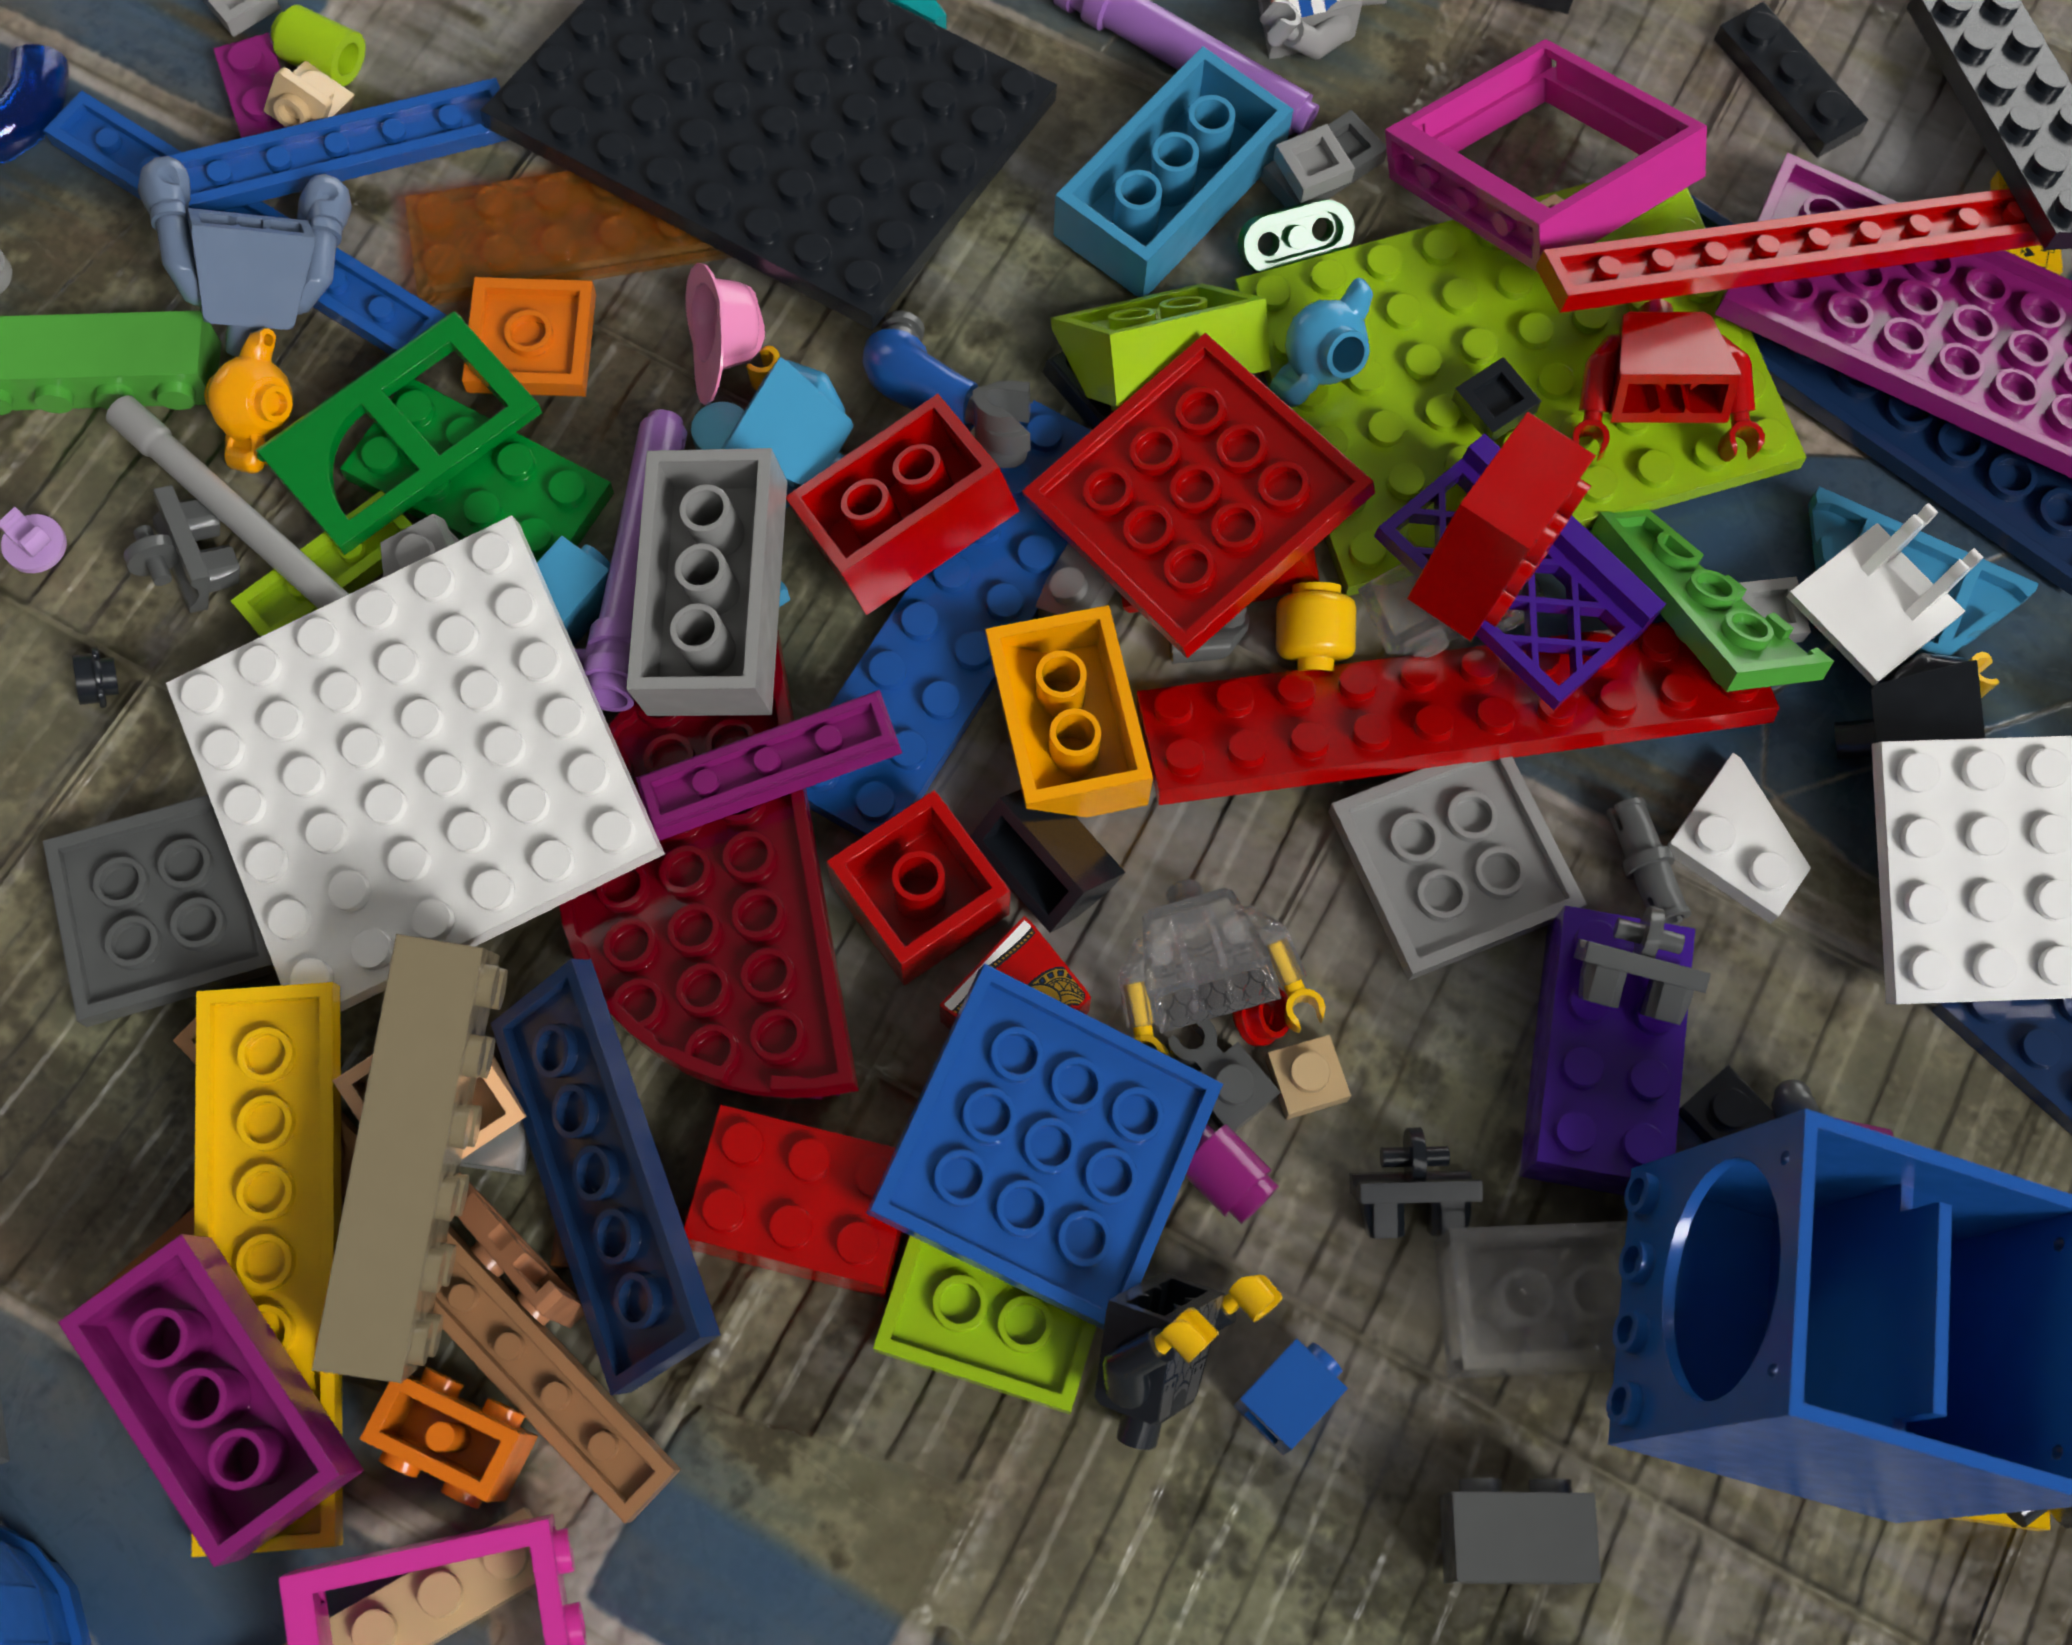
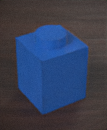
(1292, 1395)

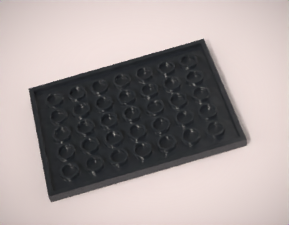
(779, 130)

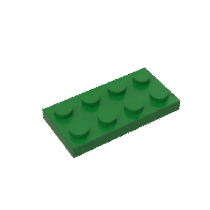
(515, 478)

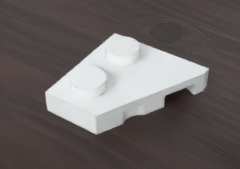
(1741, 843)

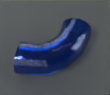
(30, 97)

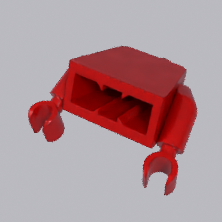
(1669, 371)

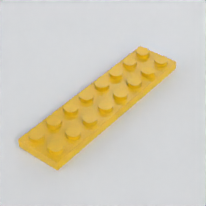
(275, 1176)

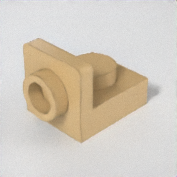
(305, 96)

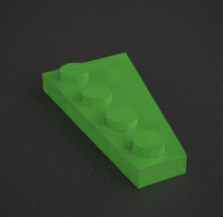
(1707, 607)

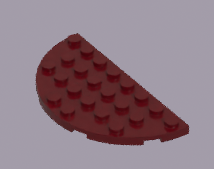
(725, 938)

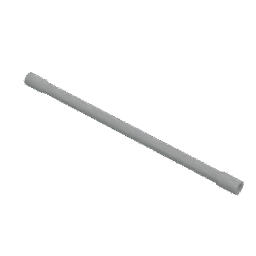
(156, 441)

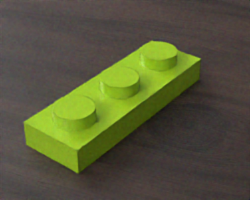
(275, 602)

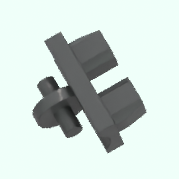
(175, 548)
(1669, 984)

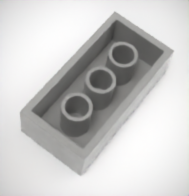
(708, 583)

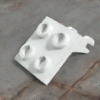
(1878, 601)

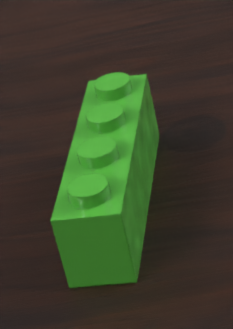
(100, 357)

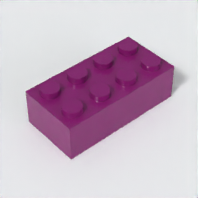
(210, 1398)

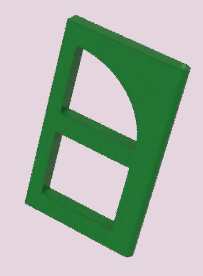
(306, 449)

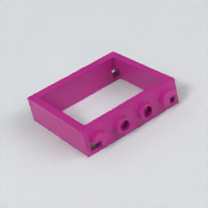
(1427, 160)
(551, 1554)

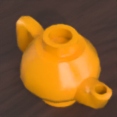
(249, 401)

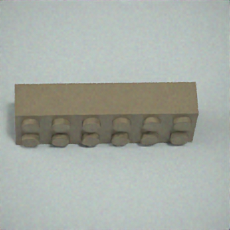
(409, 1160)

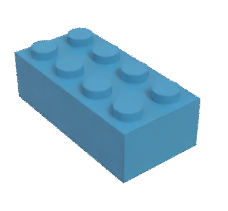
(1171, 172)

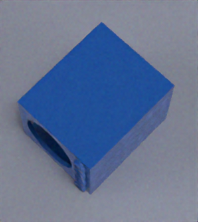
(1848, 1322)

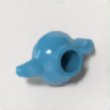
(1325, 344)

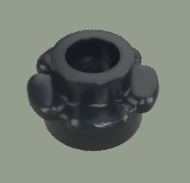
(94, 677)

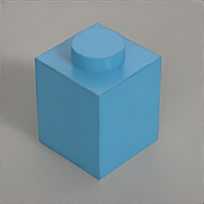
(575, 583)

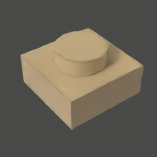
(1308, 1077)

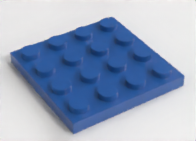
(1045, 1147)

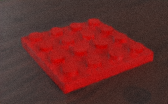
(1198, 494)

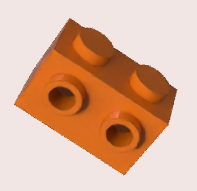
(436, 1431)

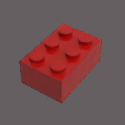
(903, 503)
(1503, 528)
(793, 1202)

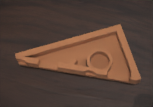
(507, 1252)

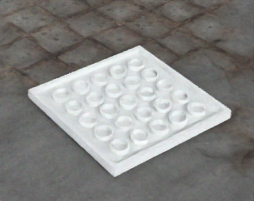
(412, 765)

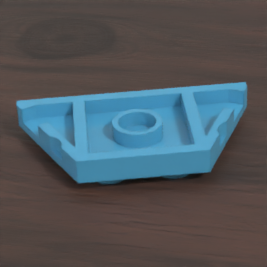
(1984, 592)

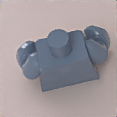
(240, 265)

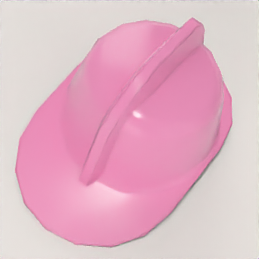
(722, 326)

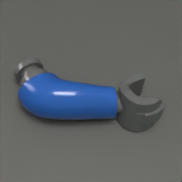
(910, 376)

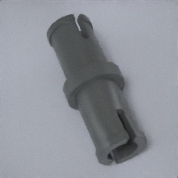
(1647, 859)

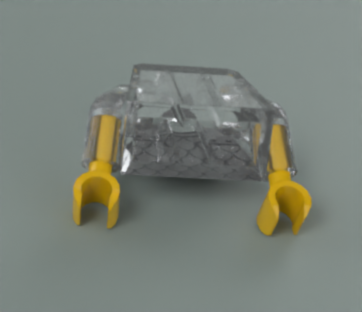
(1208, 960)

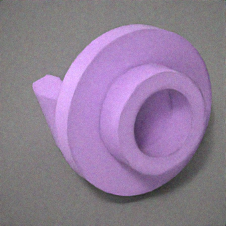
(31, 541)

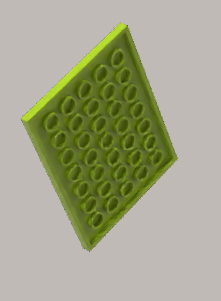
(1448, 311)

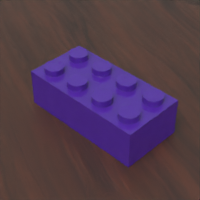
(1599, 1073)

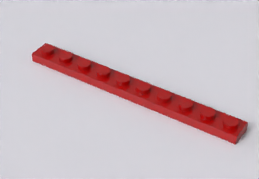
(1782, 249)

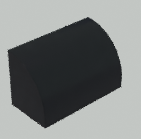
(1046, 859)

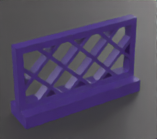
(1592, 576)

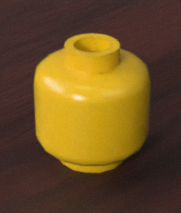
(1316, 626)

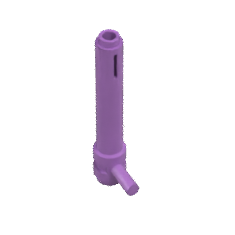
(1177, 41)
(610, 636)

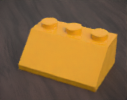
(1070, 714)

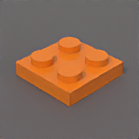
(535, 331)

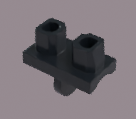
(1384, 1193)

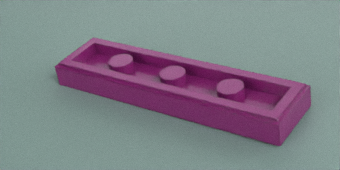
(768, 765)

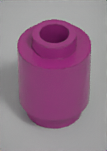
(1230, 1174)

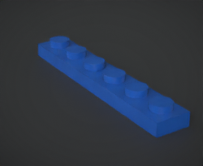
(339, 146)

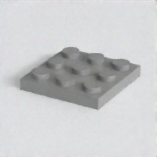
(1455, 861)

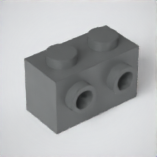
(1519, 1535)

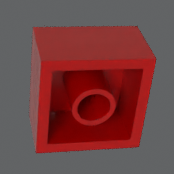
(919, 887)

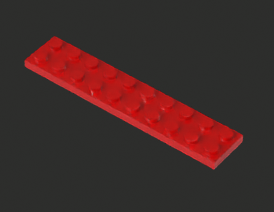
(1423, 715)

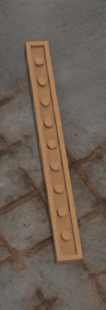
(535, 1370)

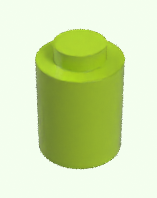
(324, 43)

